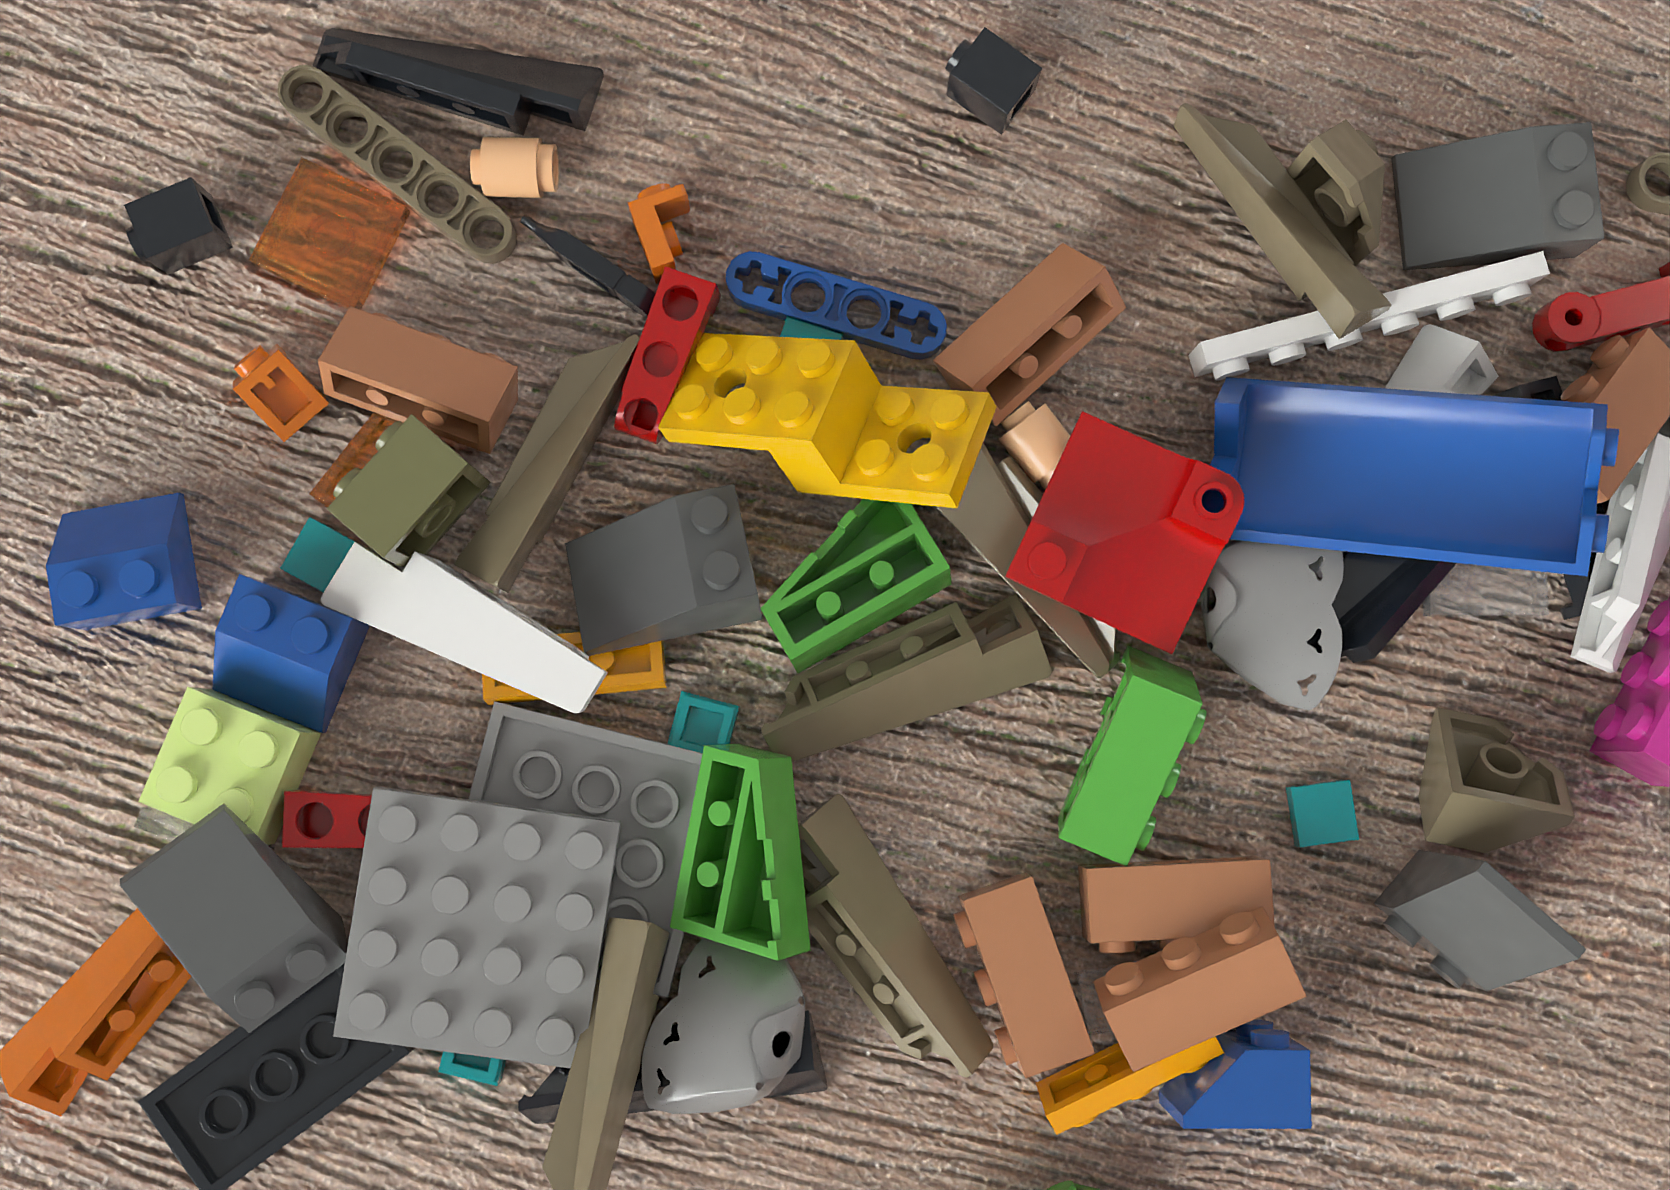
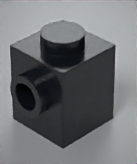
(991, 79)
(176, 226)

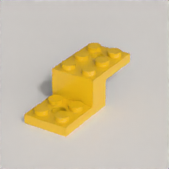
(829, 418)

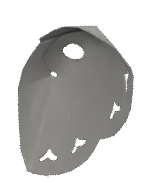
(1268, 613)
(723, 1032)

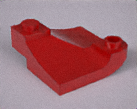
(1127, 532)

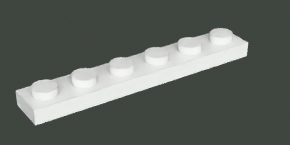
(1447, 296)

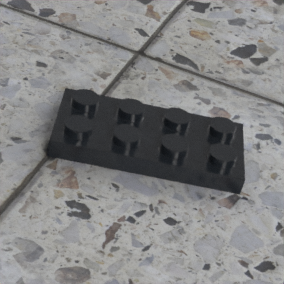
(263, 1087)

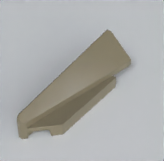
(547, 463)
(994, 521)
(909, 677)
(881, 944)

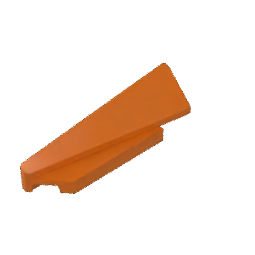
(93, 1018)

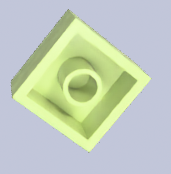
(229, 756)

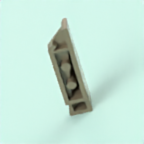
(1281, 219)
(607, 1058)

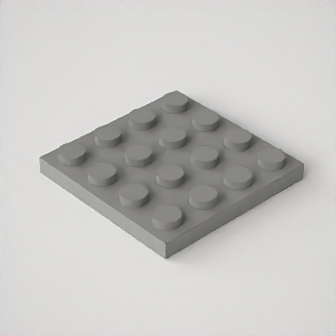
(602, 774)
(476, 927)

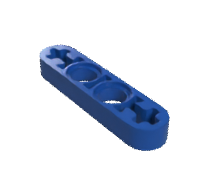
(839, 296)

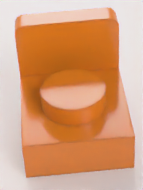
(659, 240)
(277, 390)

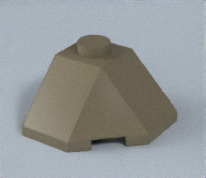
(1344, 185)
(1483, 789)

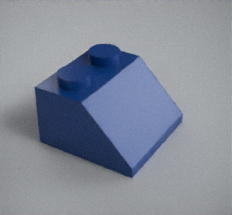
(122, 564)
(284, 652)
(1253, 1085)

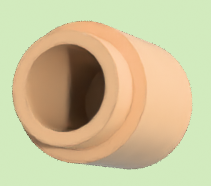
(515, 167)
(1035, 441)

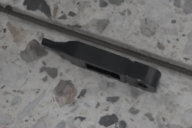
(594, 266)

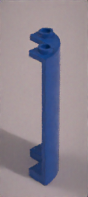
(1415, 473)

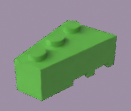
(856, 581)
(1132, 758)
(744, 855)

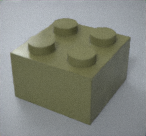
(407, 492)

